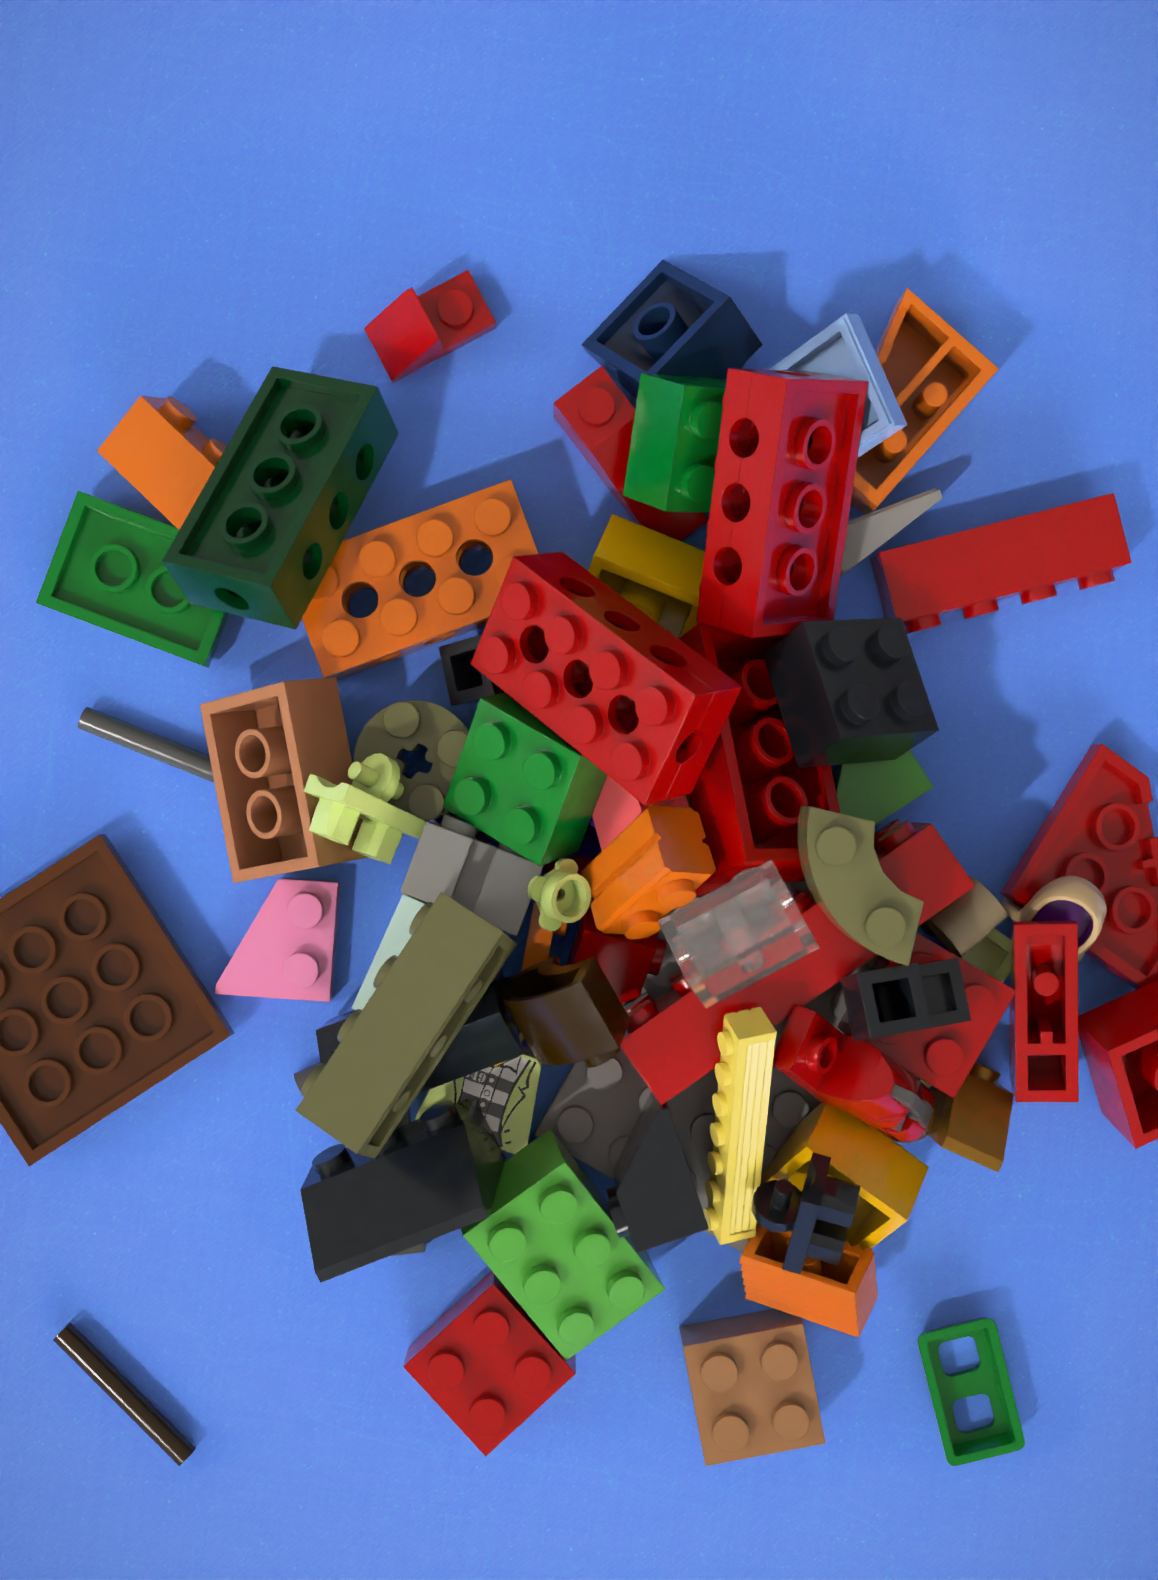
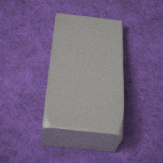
(874, 529)

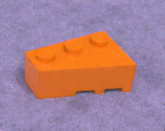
(932, 379)

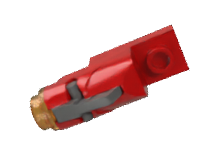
(854, 1077)

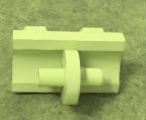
(372, 787)

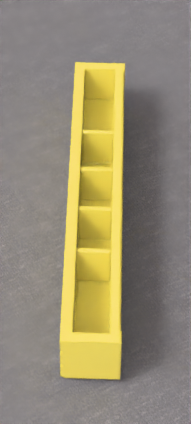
(739, 1123)

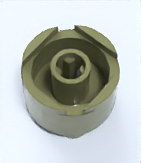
(407, 727)

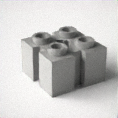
(472, 872)

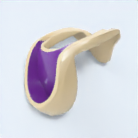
(1065, 900)

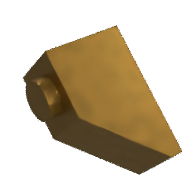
(976, 1119)

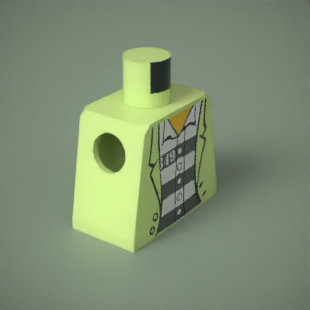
(503, 1094)

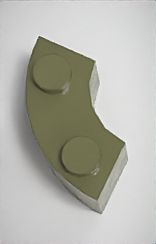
(850, 884)

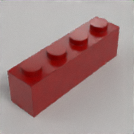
(1002, 561)

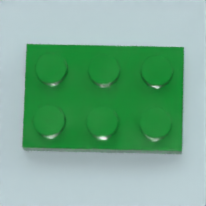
(115, 578)

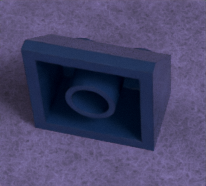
(672, 328)

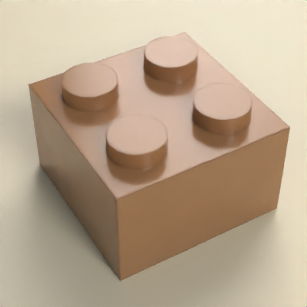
(751, 1385)

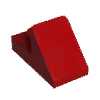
(429, 325)

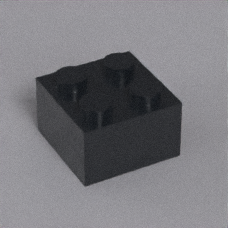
(849, 691)

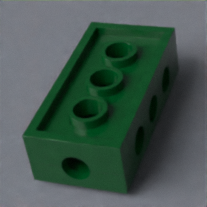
(282, 497)

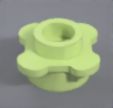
(571, 901)

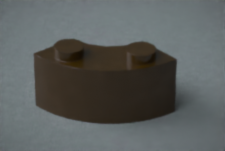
(566, 1012)

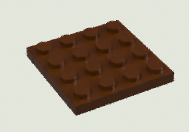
(90, 1000)

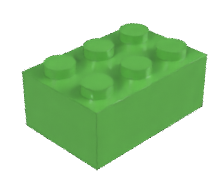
(560, 1249)

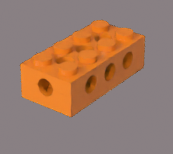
(384, 560)

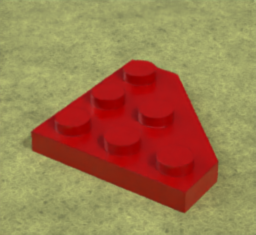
(1106, 836)

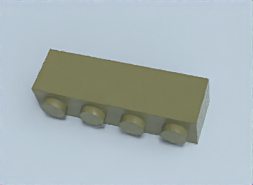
(404, 1026)

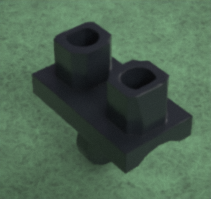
(815, 1216)

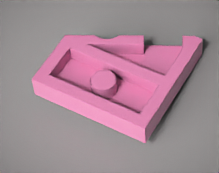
(288, 945)

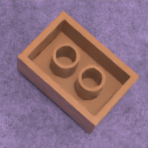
(260, 761)

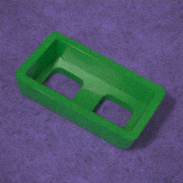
(987, 1378)

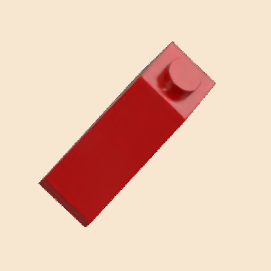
(601, 427)
(1044, 1011)

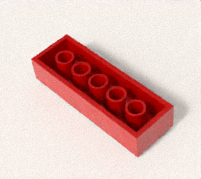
(676, 1037)

